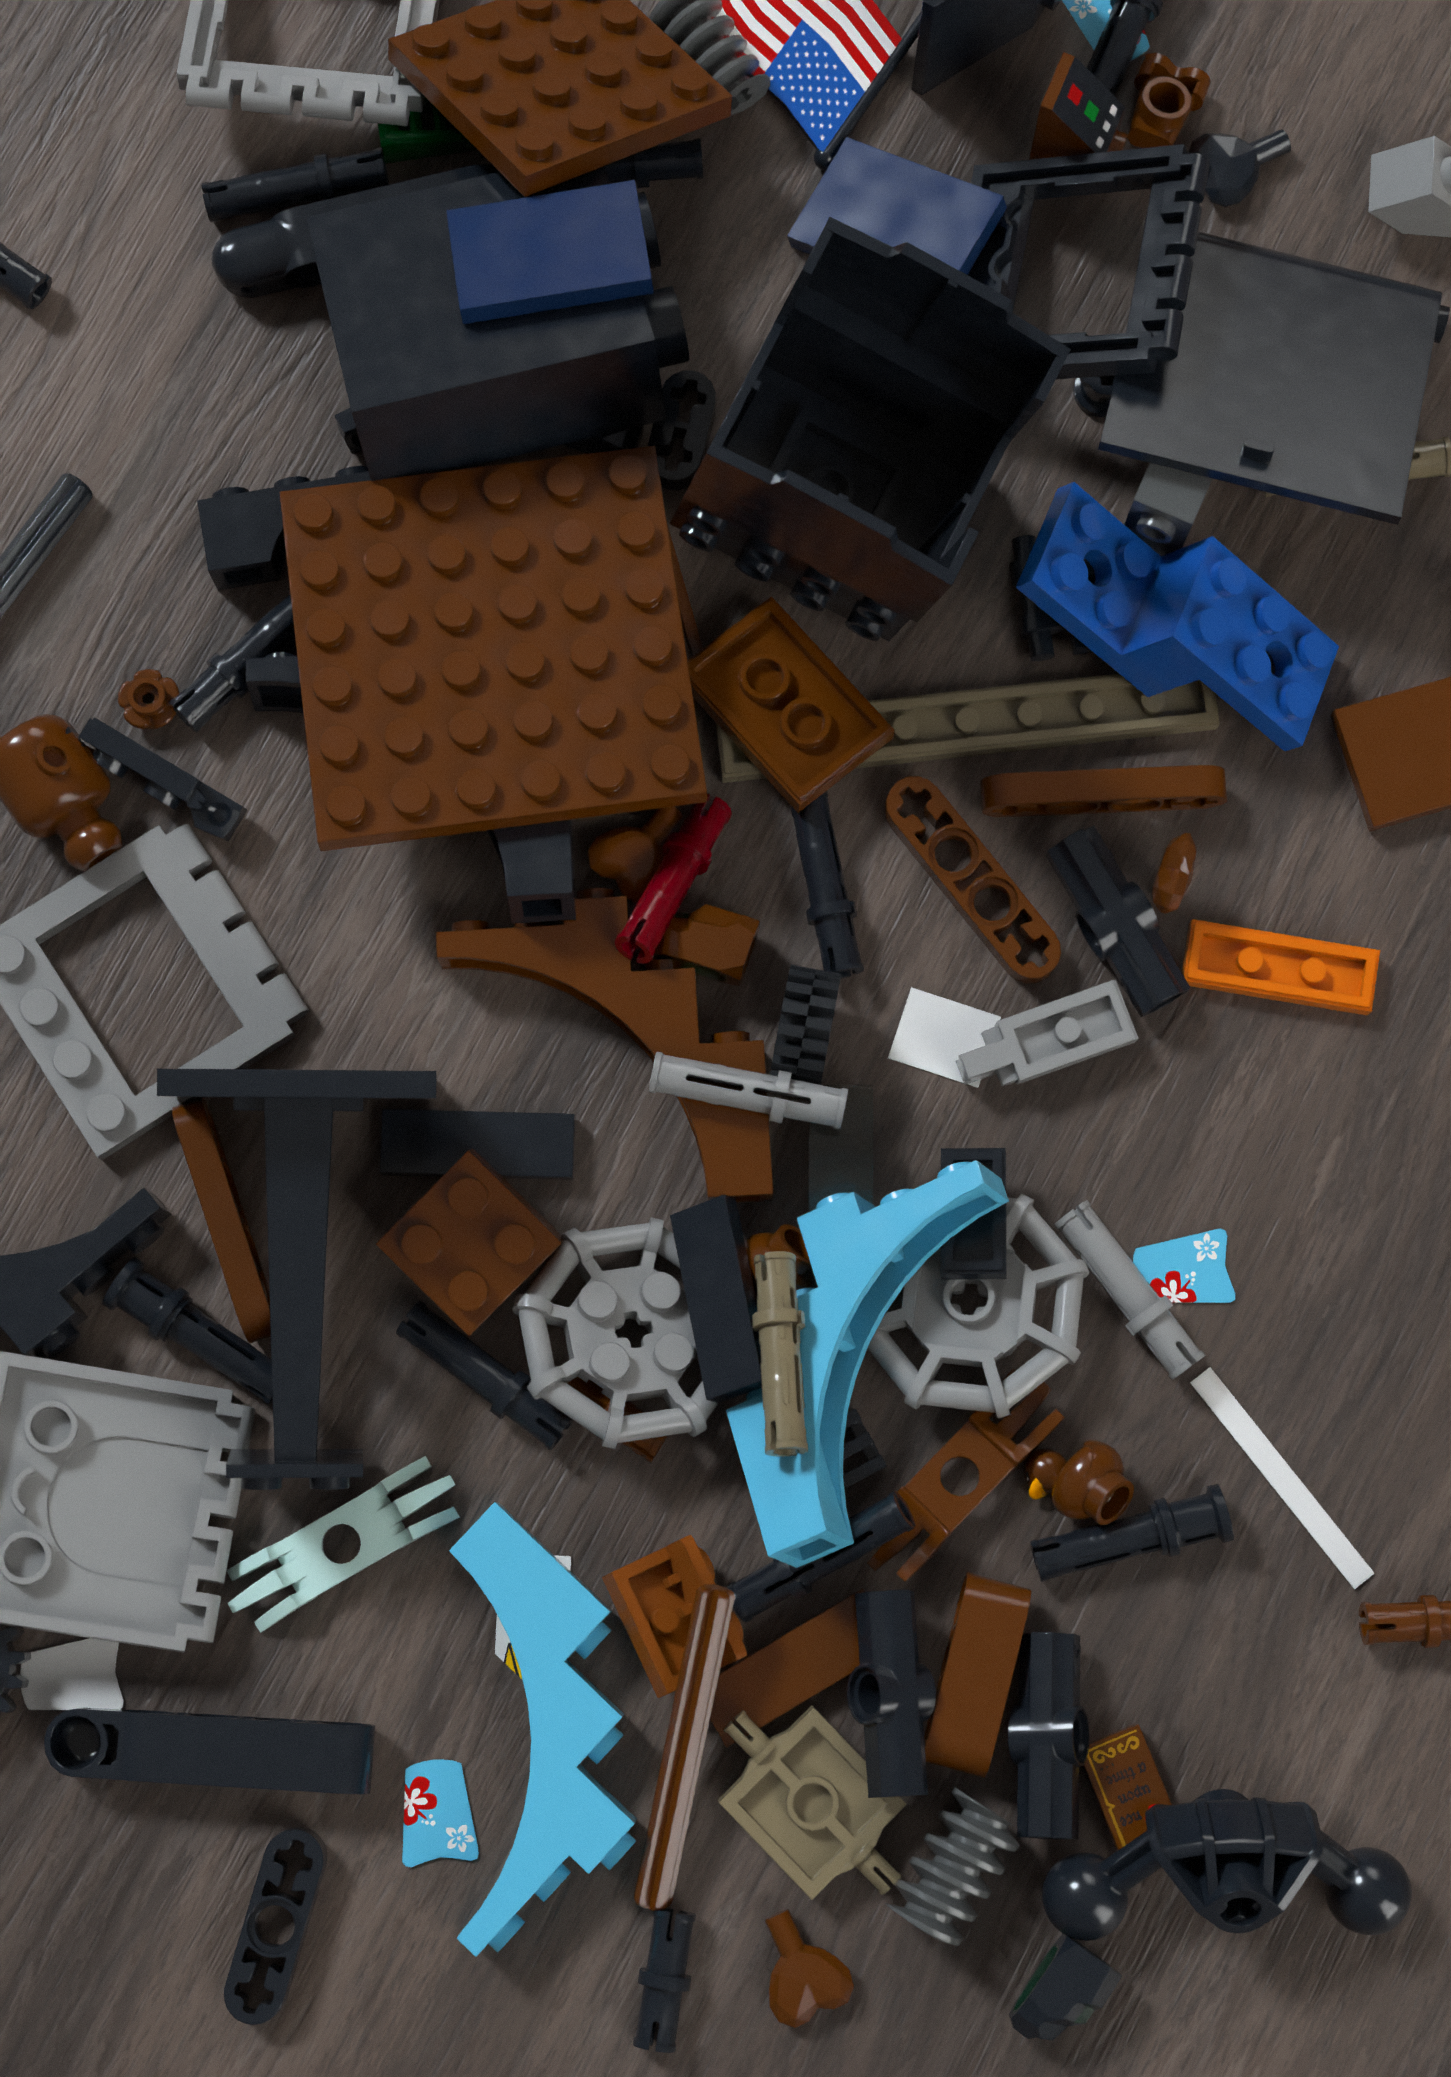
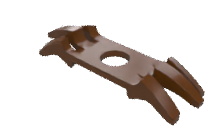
(995, 1457)

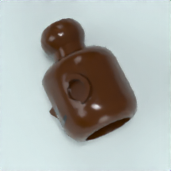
(55, 789)

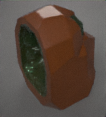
(711, 942)

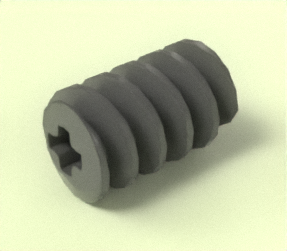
(706, 40)
(955, 1869)

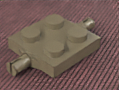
(810, 1803)

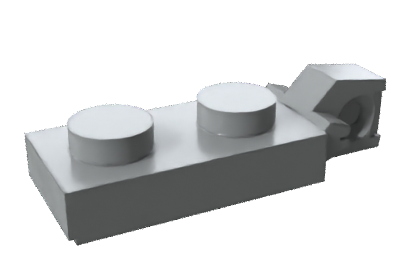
(1051, 1037)

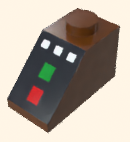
(1077, 115)

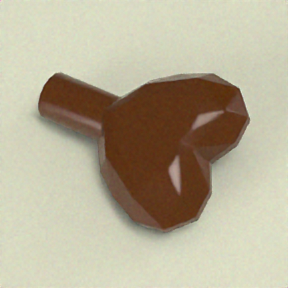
(1174, 873)
(803, 1975)

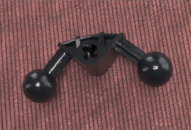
(1234, 1866)

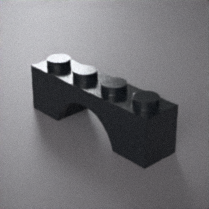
(246, 529)

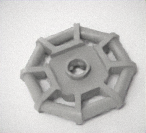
(992, 1330)
(591, 1339)

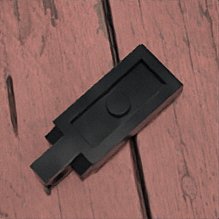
(167, 783)

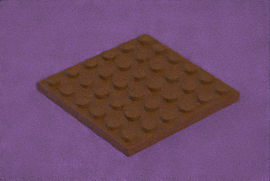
(490, 648)

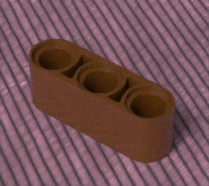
(976, 1674)

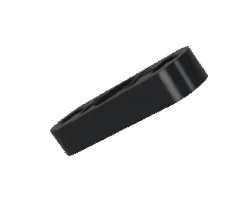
(245, 1969)

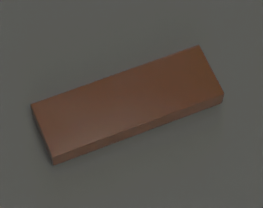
(789, 1669)

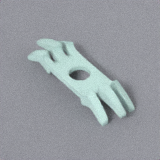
(379, 1531)

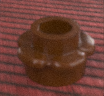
(148, 715)

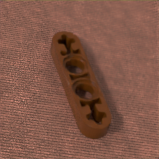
(1103, 791)
(979, 874)
(225, 1217)

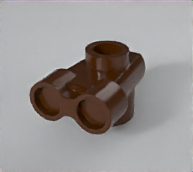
(1164, 100)

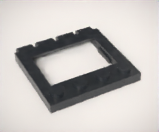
(1165, 251)

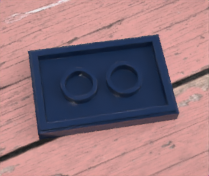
(900, 204)
(549, 252)

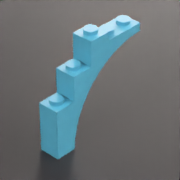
(860, 1266)
(565, 1807)

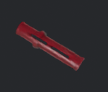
(685, 857)

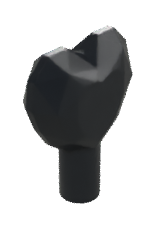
(1236, 162)

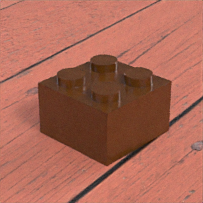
(470, 1241)

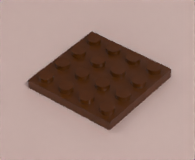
(558, 84)

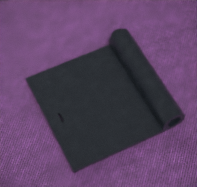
(1287, 380)

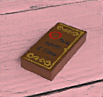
(1124, 1782)

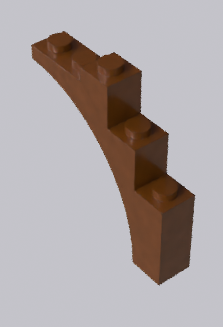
(649, 1005)

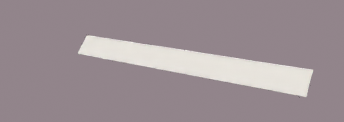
(1282, 1478)

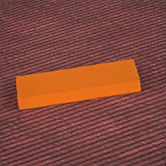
(1280, 967)

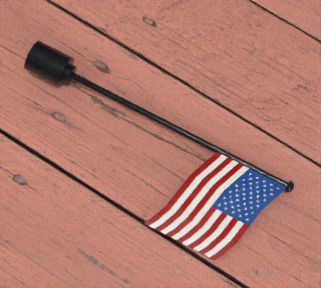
(821, 60)

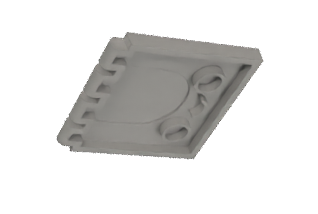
(114, 1501)

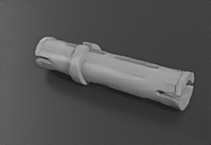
(825, 1107)
(1130, 1290)

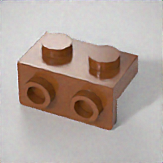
(657, 1605)

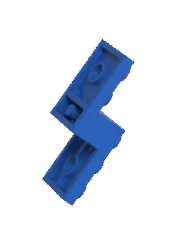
(1178, 616)

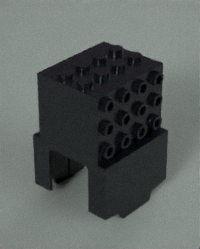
(869, 432)

